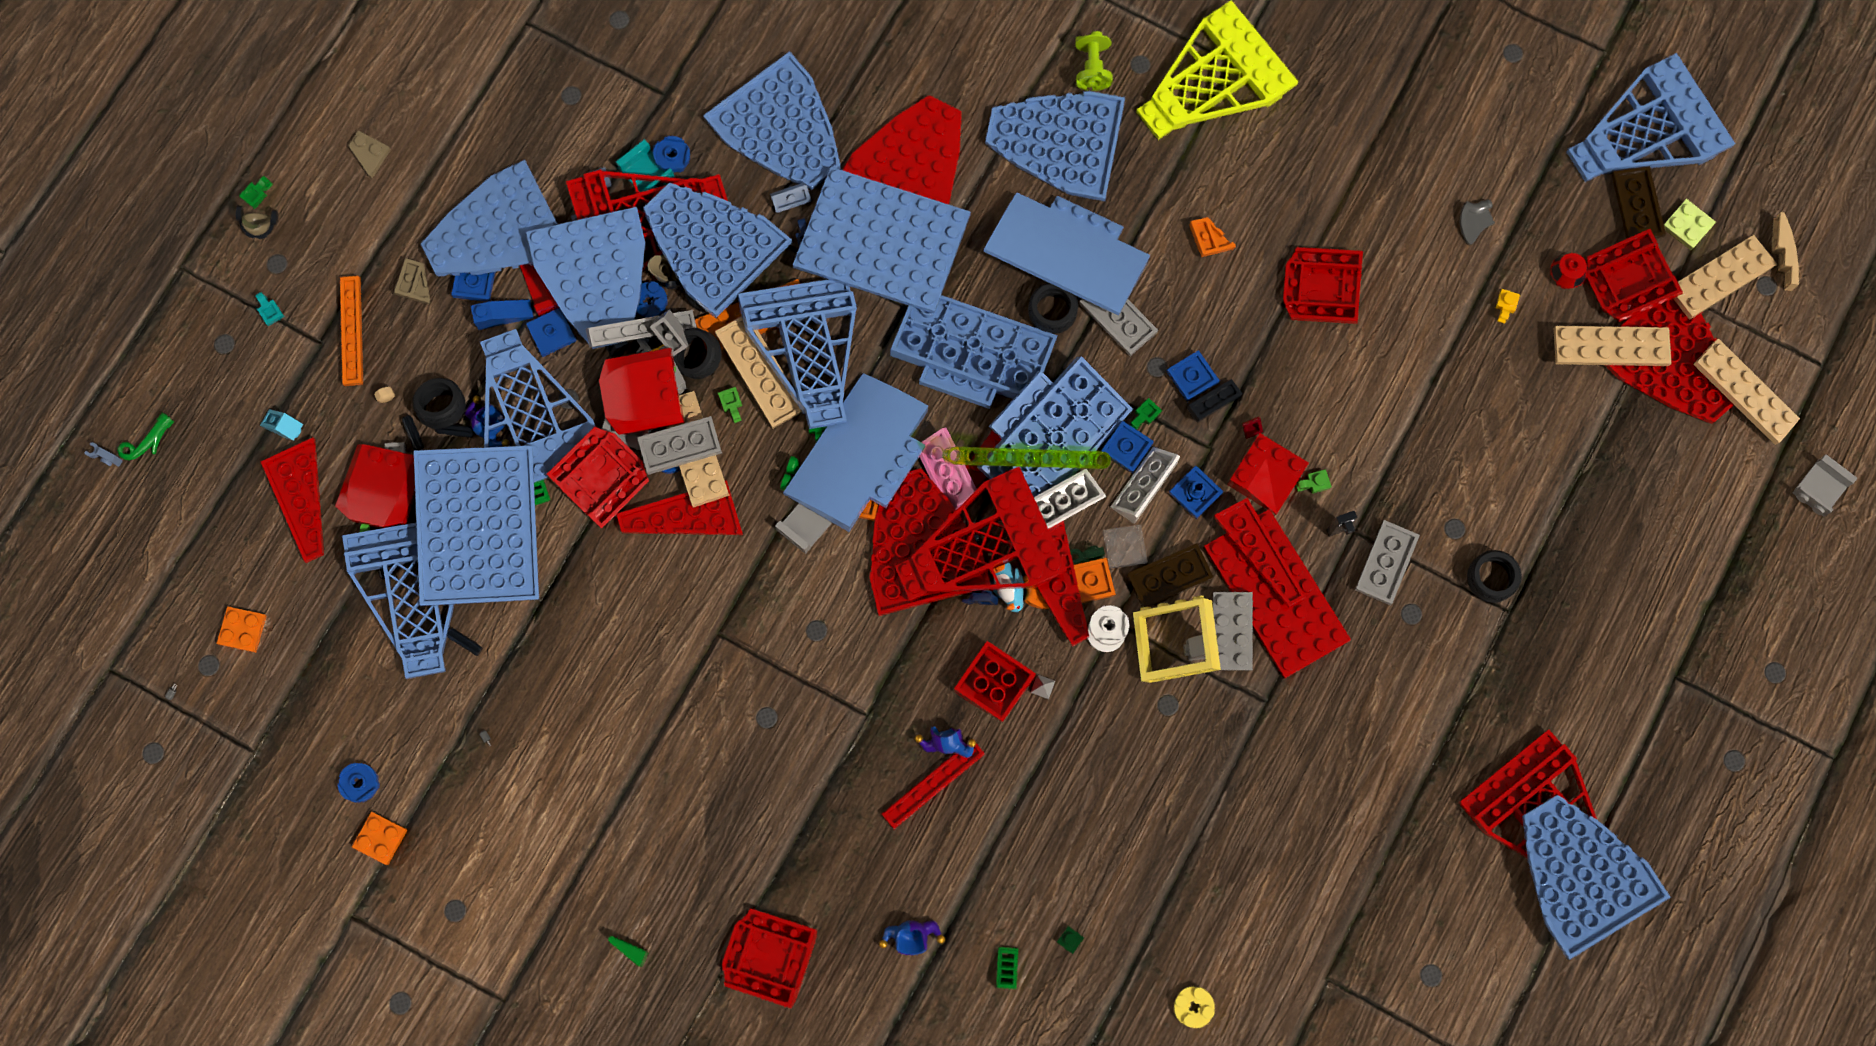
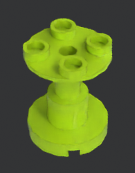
(1094, 75)

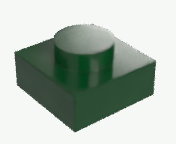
(1070, 940)

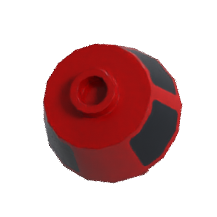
(1569, 270)

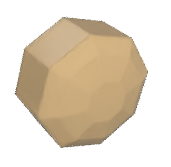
(384, 394)

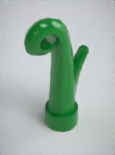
(151, 439)

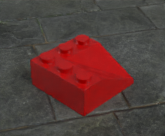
(1268, 473)
(994, 682)

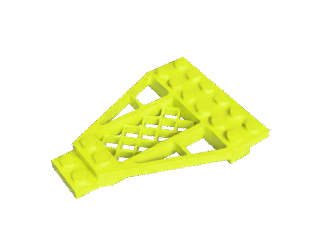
(1241, 48)

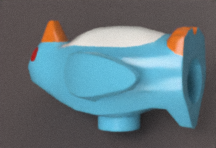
(1012, 597)

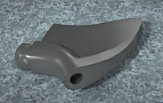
(1475, 219)

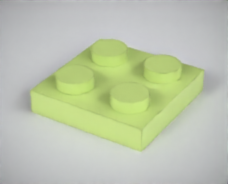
(1688, 224)

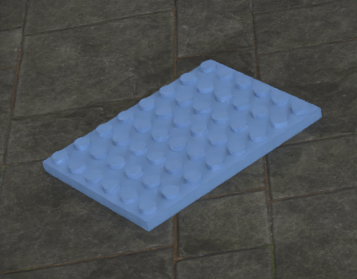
(882, 240)
(476, 525)

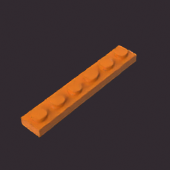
(351, 331)

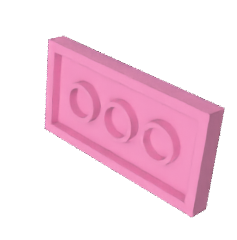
(950, 478)

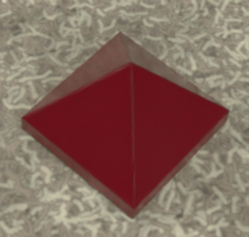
(1252, 427)

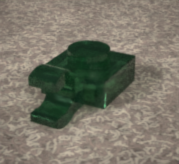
(1091, 554)

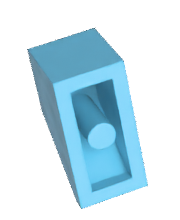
(282, 424)

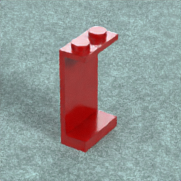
(540, 294)

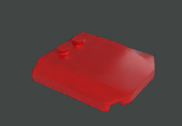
(1631, 276)
(1323, 285)
(641, 392)
(600, 475)
(378, 487)
(768, 957)

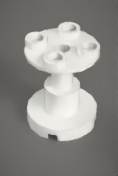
(1108, 628)

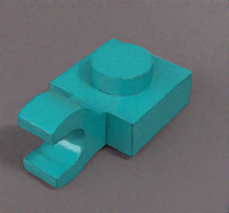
(269, 310)

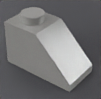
(670, 332)
(1194, 648)

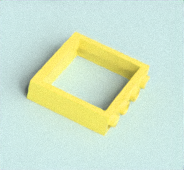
(1209, 638)

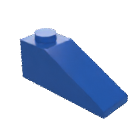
(500, 313)

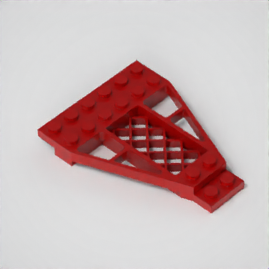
(592, 198)
(1025, 530)
(1518, 782)

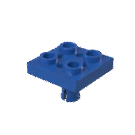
(1207, 490)

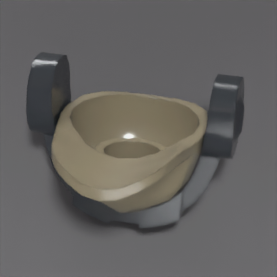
(256, 224)
(663, 273)

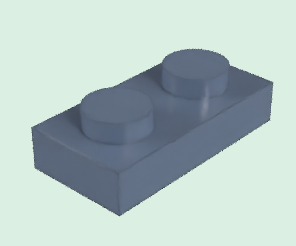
(790, 197)

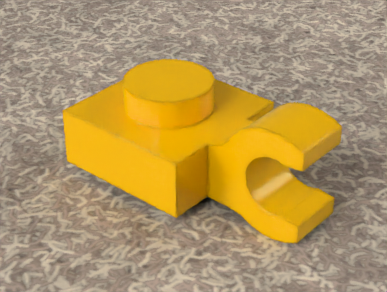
(1507, 304)

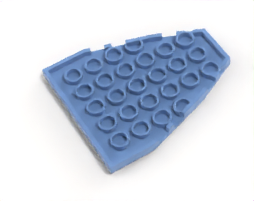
(779, 124)
(1061, 139)
(490, 226)
(712, 244)
(592, 267)
(1585, 876)

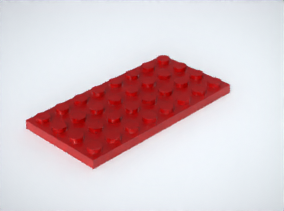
(1291, 634)

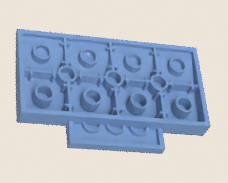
(1069, 250)
(971, 351)
(1064, 414)
(863, 456)

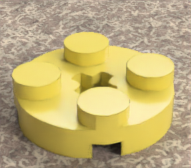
(1188, 1017)

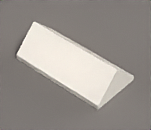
(1145, 483)
(1068, 498)

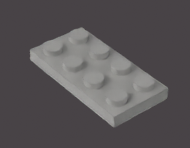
(1128, 329)
(679, 445)
(1387, 562)
(1234, 629)

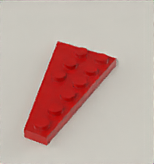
(296, 487)
(678, 516)
(1062, 593)

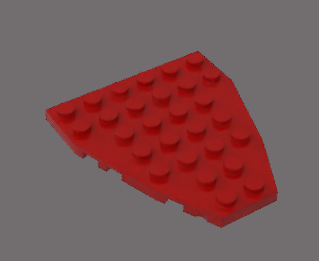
(914, 151)
(1681, 383)
(902, 529)

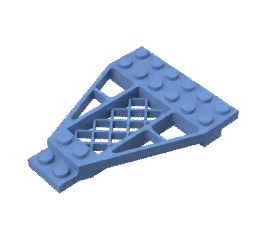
(1684, 106)
(804, 304)
(505, 355)
(395, 548)

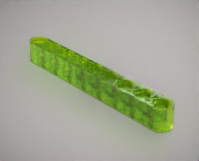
(1036, 457)

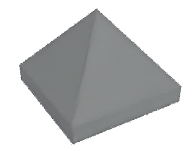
(1042, 686)

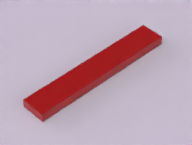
(930, 787)

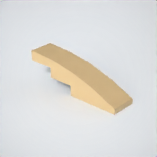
(1784, 245)

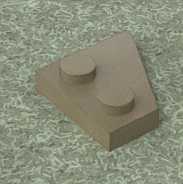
(369, 152)
(413, 282)

